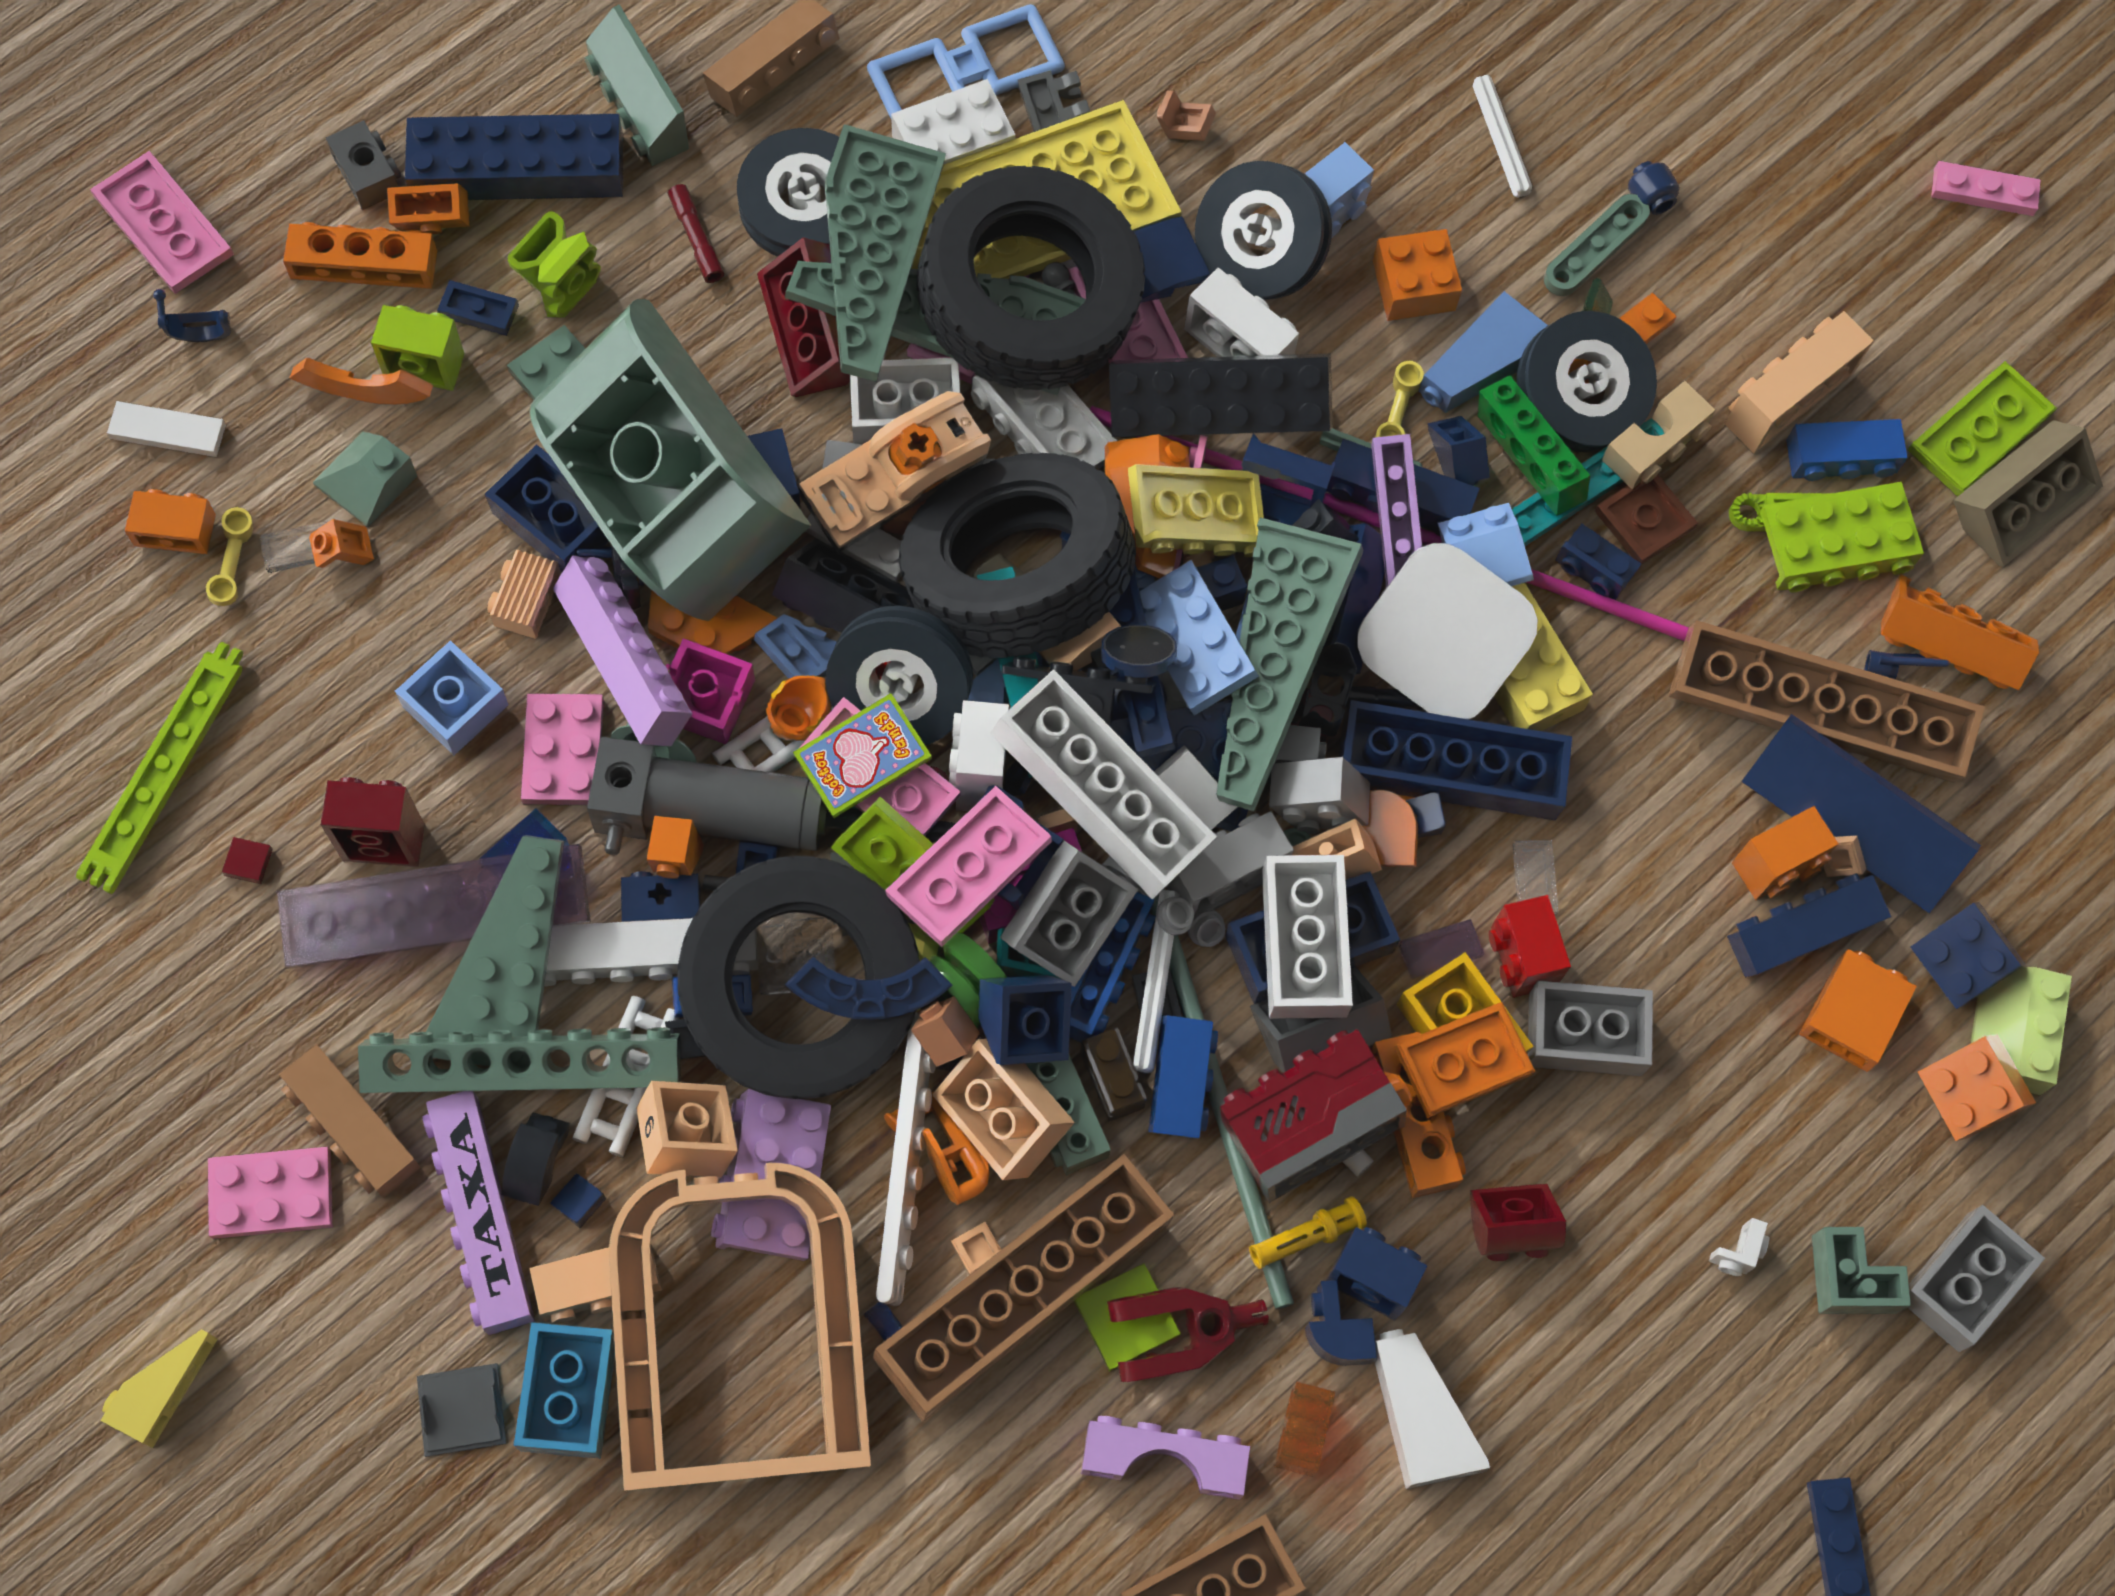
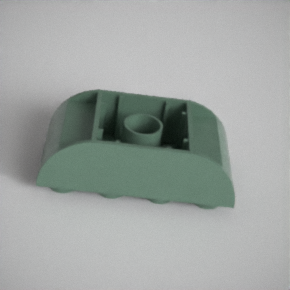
(665, 465)

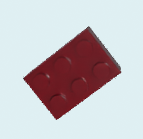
(372, 822)

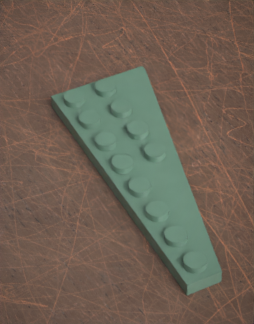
(1288, 616)

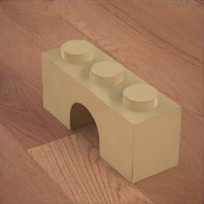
(1638, 455)

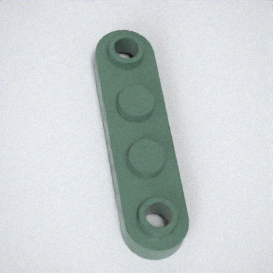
(1596, 245)

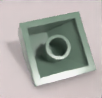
(367, 476)

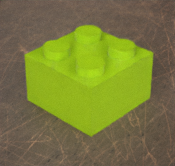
(418, 344)

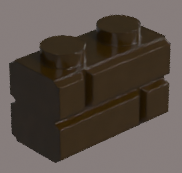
(1113, 1074)

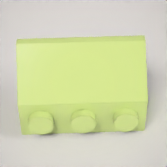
(2030, 1020)

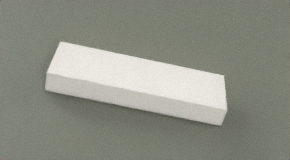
(166, 429)

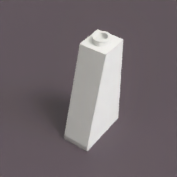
(1423, 1418)

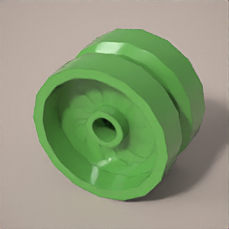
(964, 968)

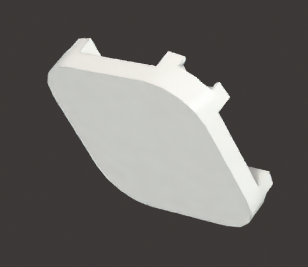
(1447, 631)

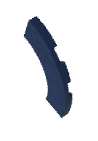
(868, 998)

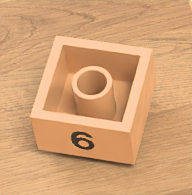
(686, 1128)

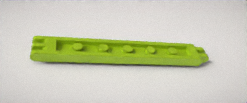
(161, 768)

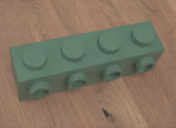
(1085, 1140)

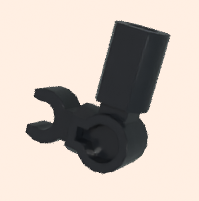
(626, 580)

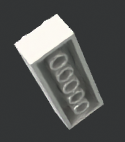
(1102, 784)

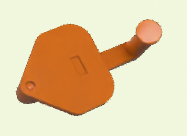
(943, 1160)

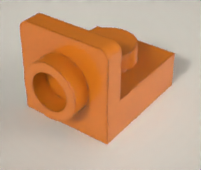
(341, 542)

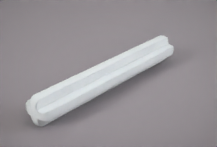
(1502, 136)

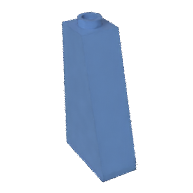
(1482, 354)

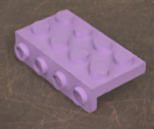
(771, 1132)

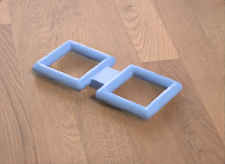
(969, 61)

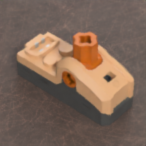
(894, 469)

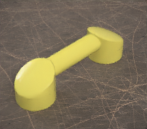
(1405, 383)
(237, 529)

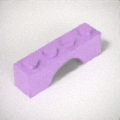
(1217, 1465)

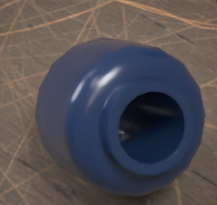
(1654, 186)

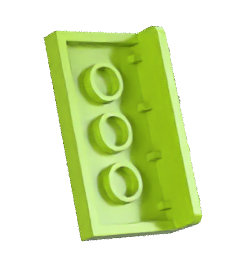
(1842, 536)

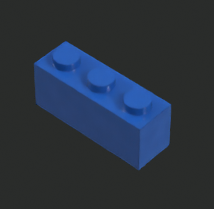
(1846, 449)
(1182, 1077)

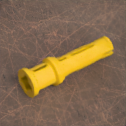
(1326, 1230)

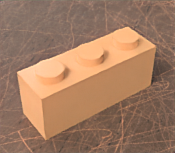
(577, 1285)

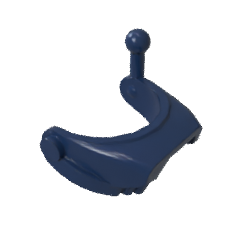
(175, 324)

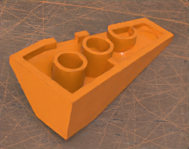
(1144, 451)

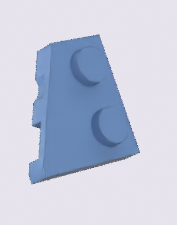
(796, 647)

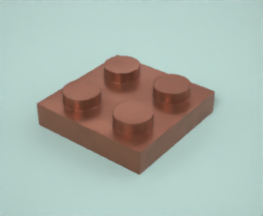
(1646, 518)

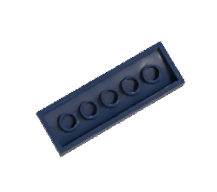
(1896, 833)

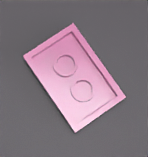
(560, 747)
(269, 1192)

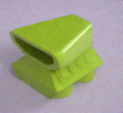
(555, 264)

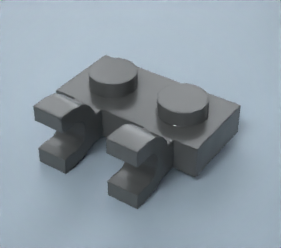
(1042, 98)

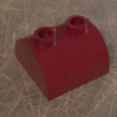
(1516, 1221)

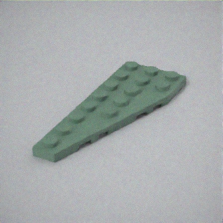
(876, 217)
(1018, 295)

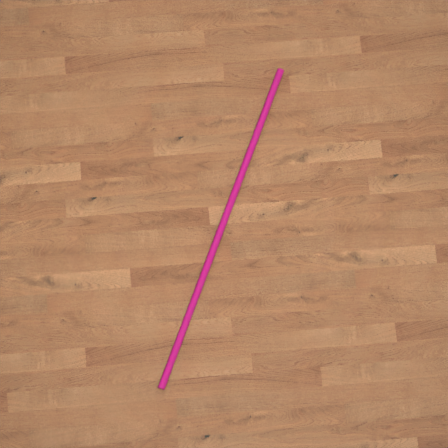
(1427, 537)

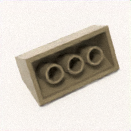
(2029, 491)

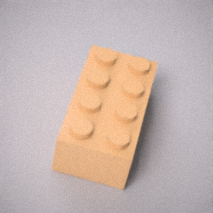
(1797, 381)

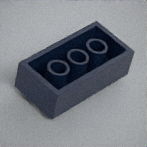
(1369, 930)

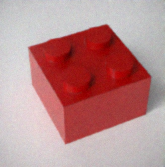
(1528, 945)

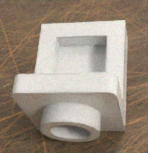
(1750, 1247)

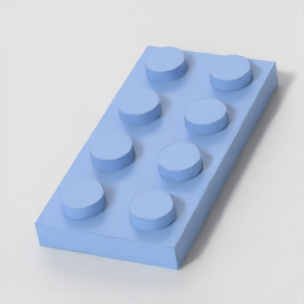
(1208, 652)

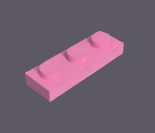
(1986, 188)

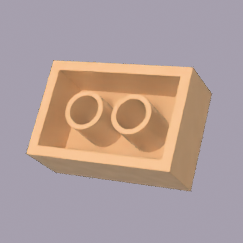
(1003, 1111)

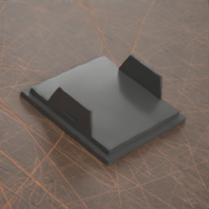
(461, 1410)

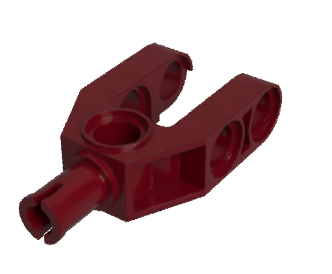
(1202, 1346)

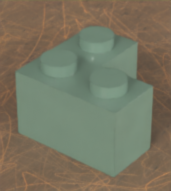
(1847, 1282)

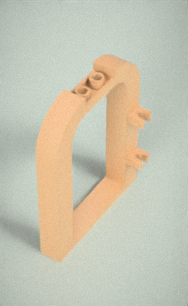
(835, 1323)

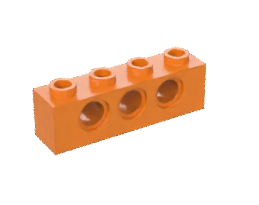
(374, 267)
(1422, 1173)

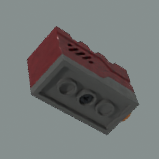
(1314, 1113)

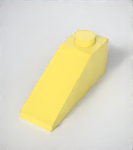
(152, 1395)

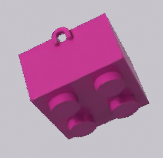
(712, 687)

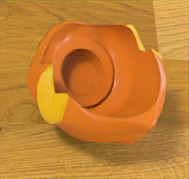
(798, 707)

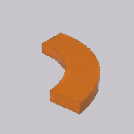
(381, 389)

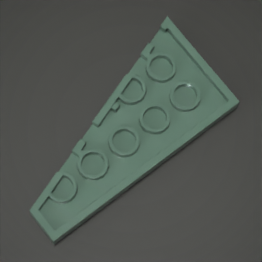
(507, 959)

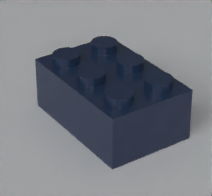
(544, 509)

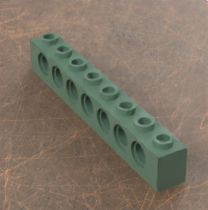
(381, 1075)

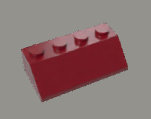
(803, 334)

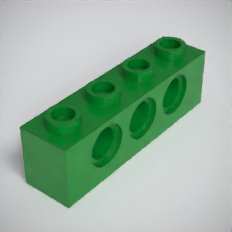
(1533, 445)

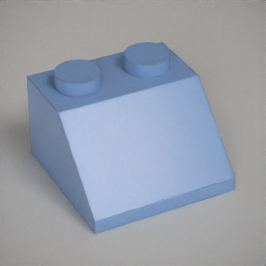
(1492, 540)

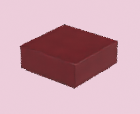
(247, 860)

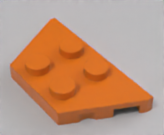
(726, 632)

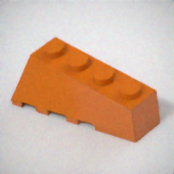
(1957, 635)

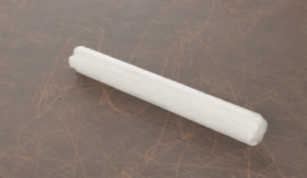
(1154, 995)

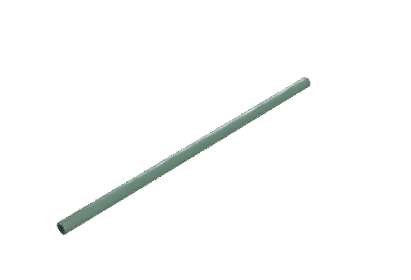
(1243, 1177)

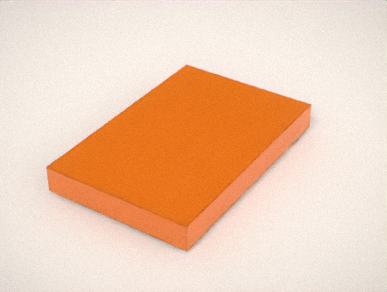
(1464, 1059)

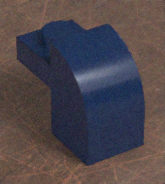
(1336, 1339)

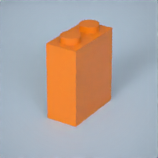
(1858, 1009)

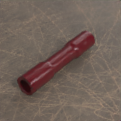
(688, 216)

